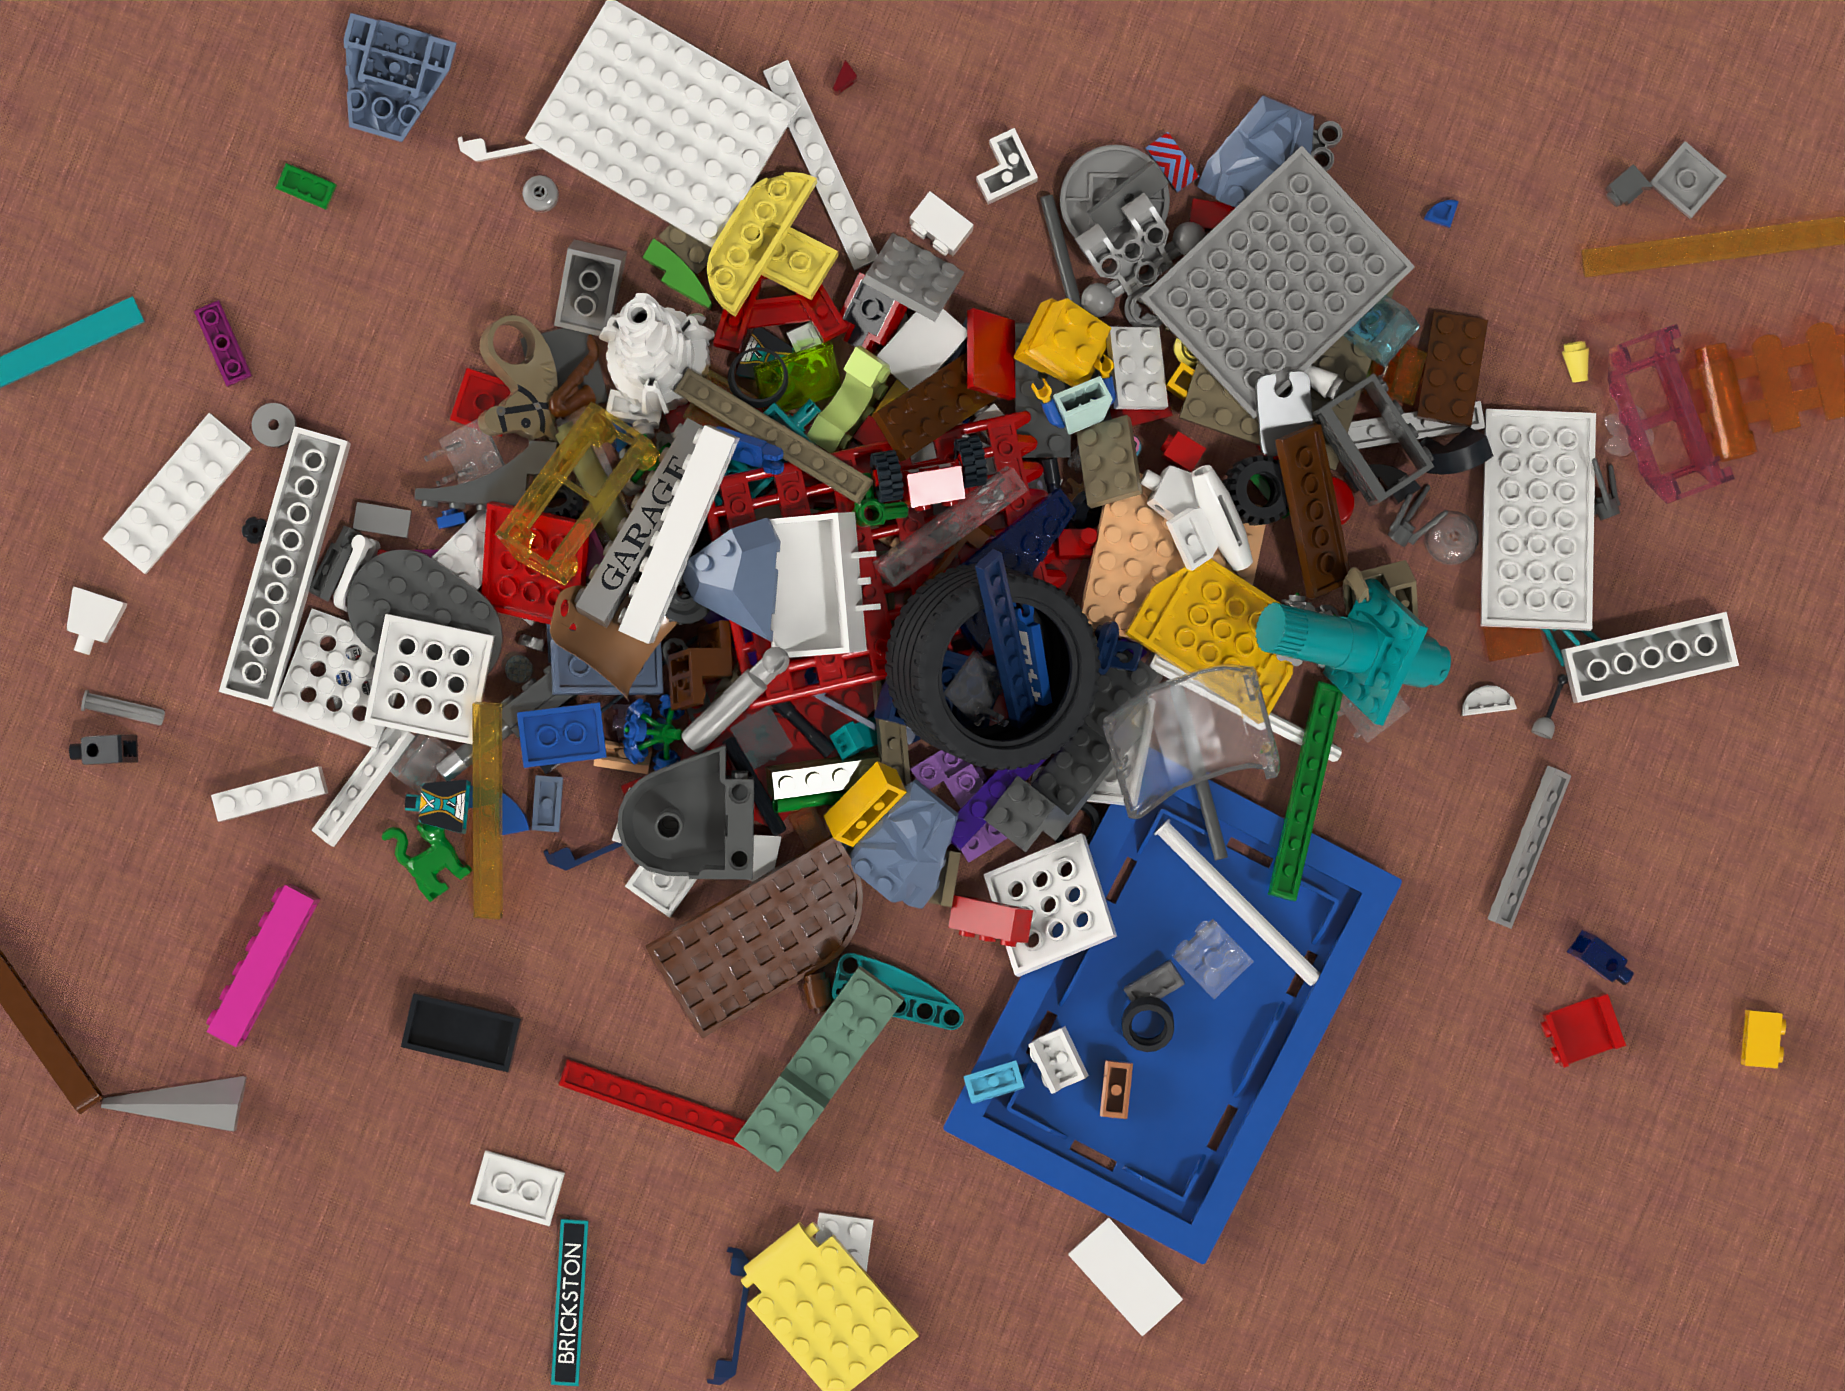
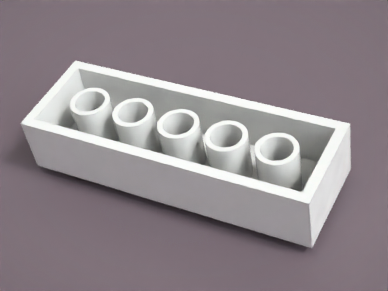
(1650, 657)

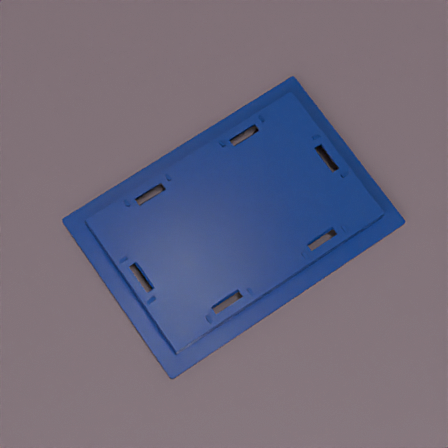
(1223, 1051)

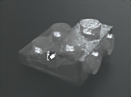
(1212, 958)

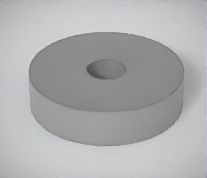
(261, 422)

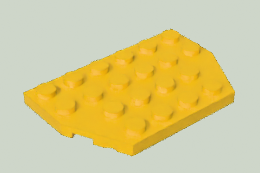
(1207, 622)

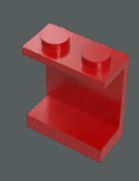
(1582, 1030)

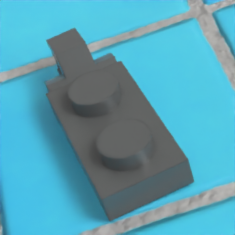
(333, 564)

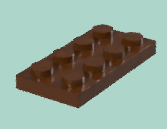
(1452, 369)

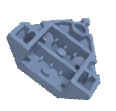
(738, 576)

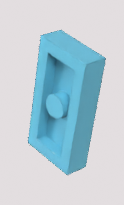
(994, 1082)

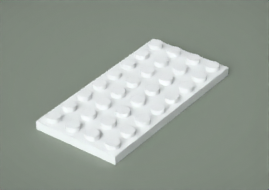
(1538, 520)

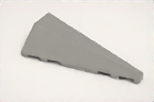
(203, 1104)

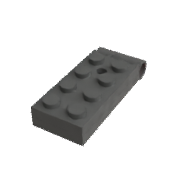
(1051, 439)

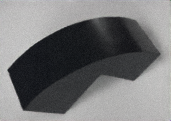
(1460, 454)
(1388, 476)

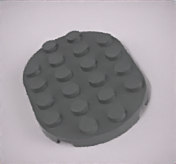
(423, 590)

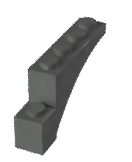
(502, 485)

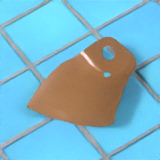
(604, 649)

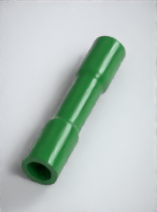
(806, 801)

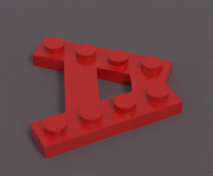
(779, 311)

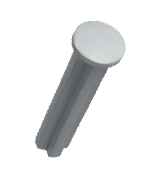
(122, 708)

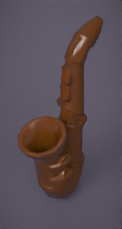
(568, 396)

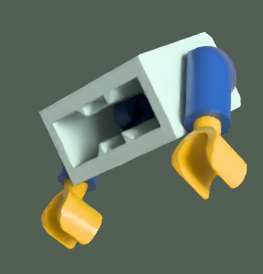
(1081, 404)

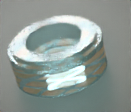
(519, 669)

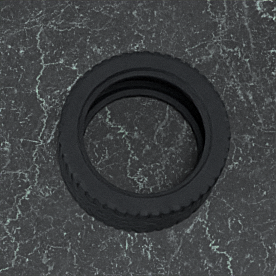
(919, 649)

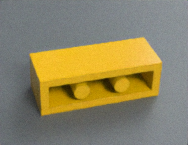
(865, 804)

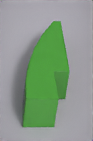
(677, 273)

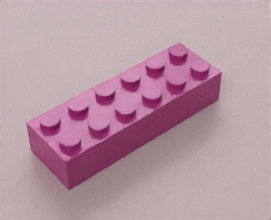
(263, 965)

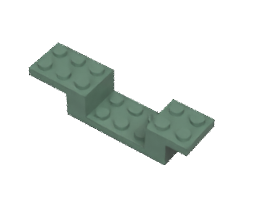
(819, 1068)

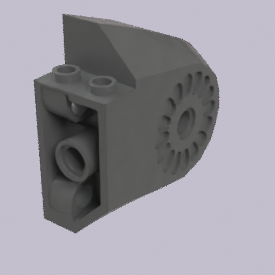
(712, 816)

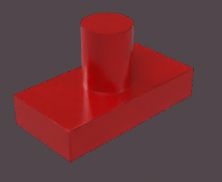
(1076, 543)

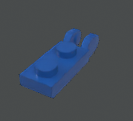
(757, 453)

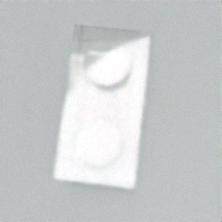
(419, 761)

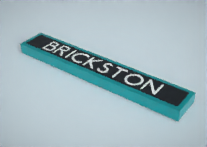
(569, 1302)

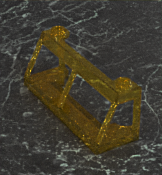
(593, 429)

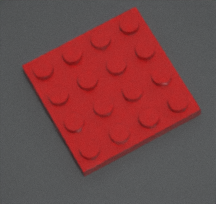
(516, 587)

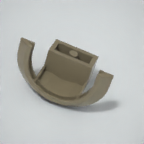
(1394, 577)

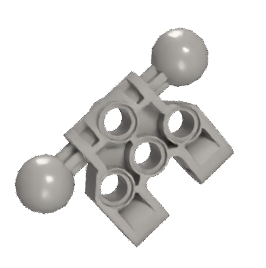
(1152, 251)

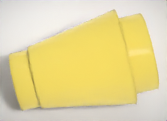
(1576, 358)

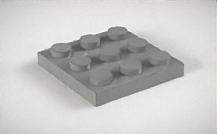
(913, 277)

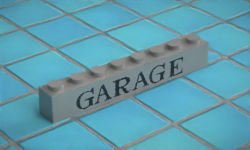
(624, 556)

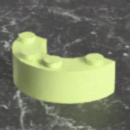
(853, 401)

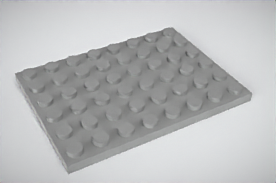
(1277, 280)

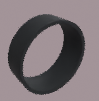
(757, 403)

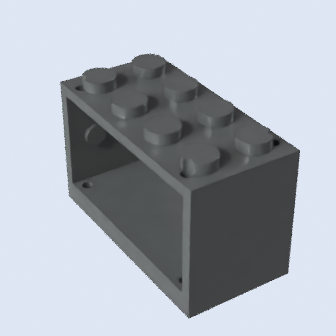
(1350, 455)

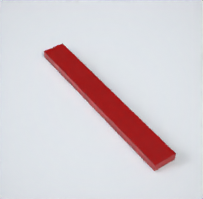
(651, 1102)

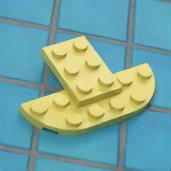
(762, 243)

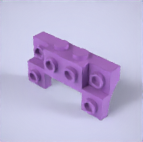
(963, 783)

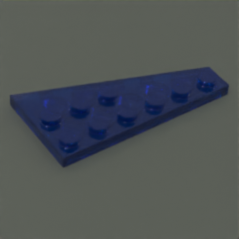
(1023, 548)

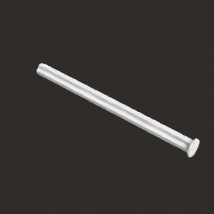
(1277, 723)
(1237, 902)

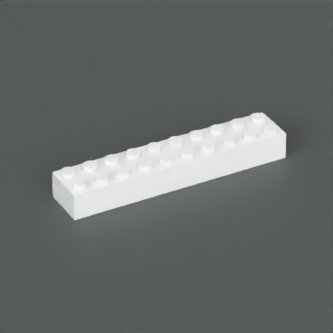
(285, 566)

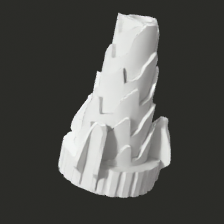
(653, 350)

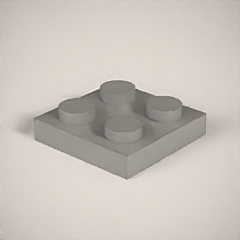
(1687, 180)

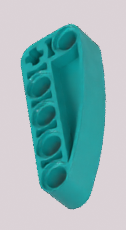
(907, 985)

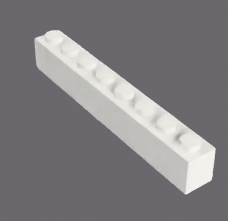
(678, 533)

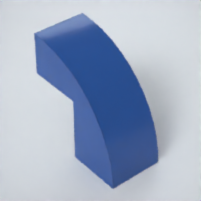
(513, 816)

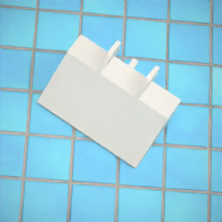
(819, 586)

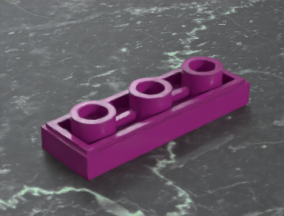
(230, 358)

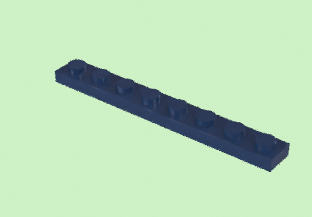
(1005, 638)

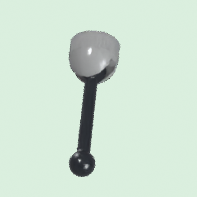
(1545, 726)

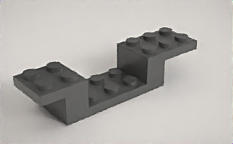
(1073, 770)

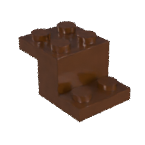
(700, 665)

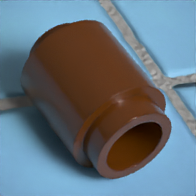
(818, 992)

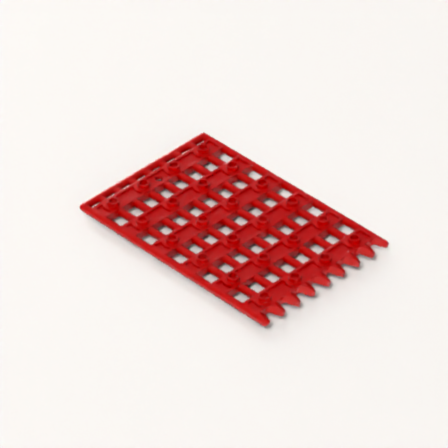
(738, 507)

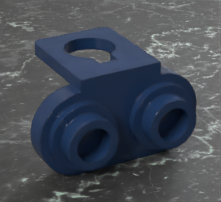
(1109, 645)

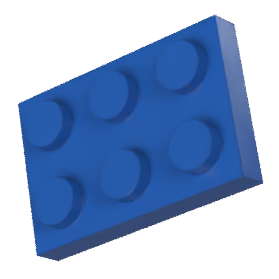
(561, 735)

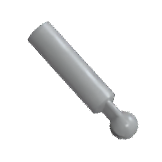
(735, 700)

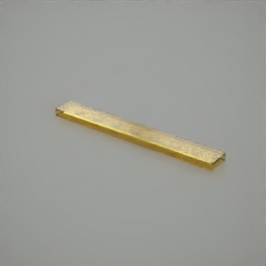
(487, 810)

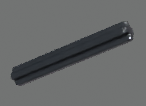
(760, 796)

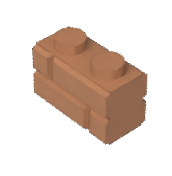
(1116, 1089)

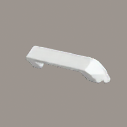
(477, 150)

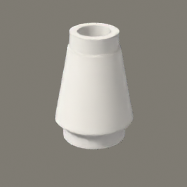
(1324, 381)

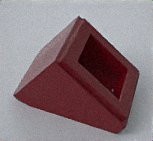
(845, 79)

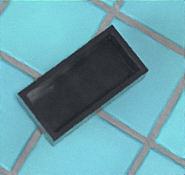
(462, 1032)

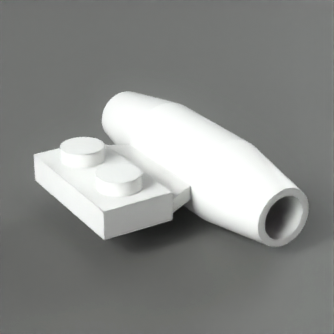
(1210, 526)

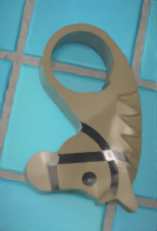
(529, 385)

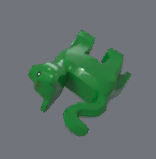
(429, 862)

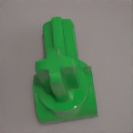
(880, 511)

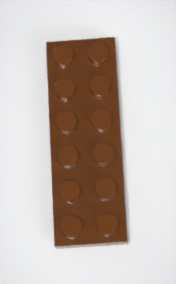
(930, 409)
(1313, 509)

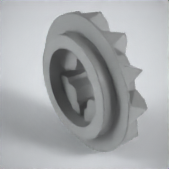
(1133, 311)

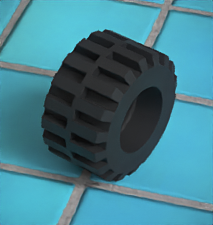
(1237, 487)

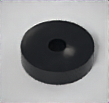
(1084, 516)

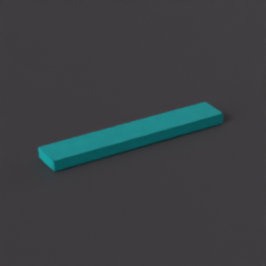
(69, 341)

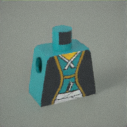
(763, 339)
(442, 804)

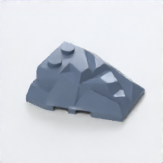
(391, 74)
(1256, 150)
(906, 847)

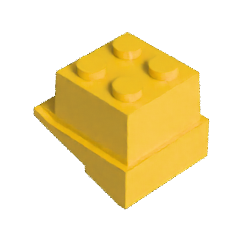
(1063, 341)

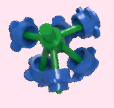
(659, 734)

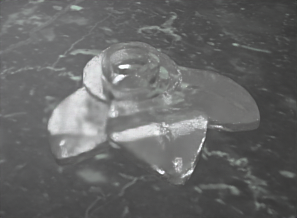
(1619, 444)

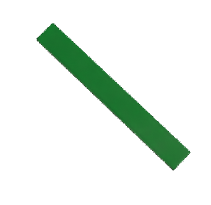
(1305, 792)

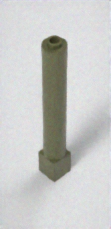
(592, 477)

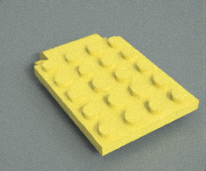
(825, 1309)

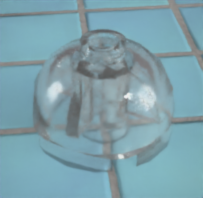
(1443, 548)

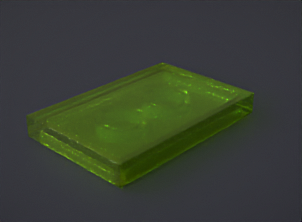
(810, 375)

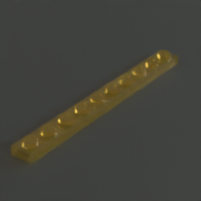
(1713, 247)

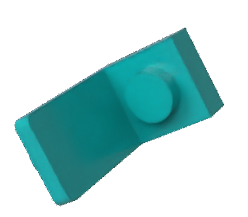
(854, 738)

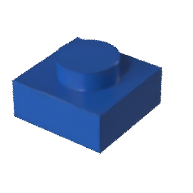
(451, 518)

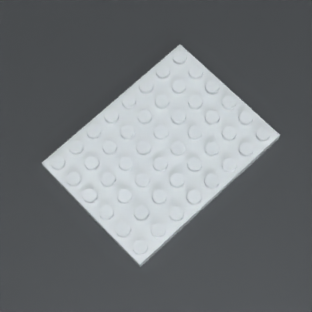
(661, 122)

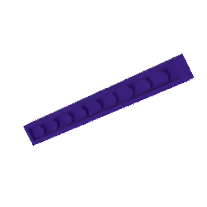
(972, 814)

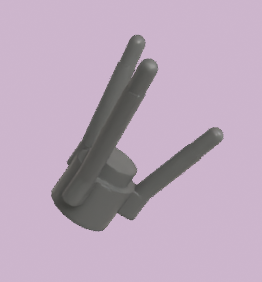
(1606, 504)
(1402, 530)

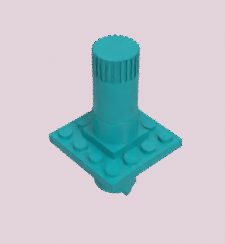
(1362, 653)

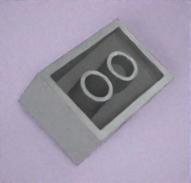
(589, 287)

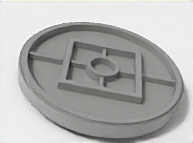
(1097, 176)

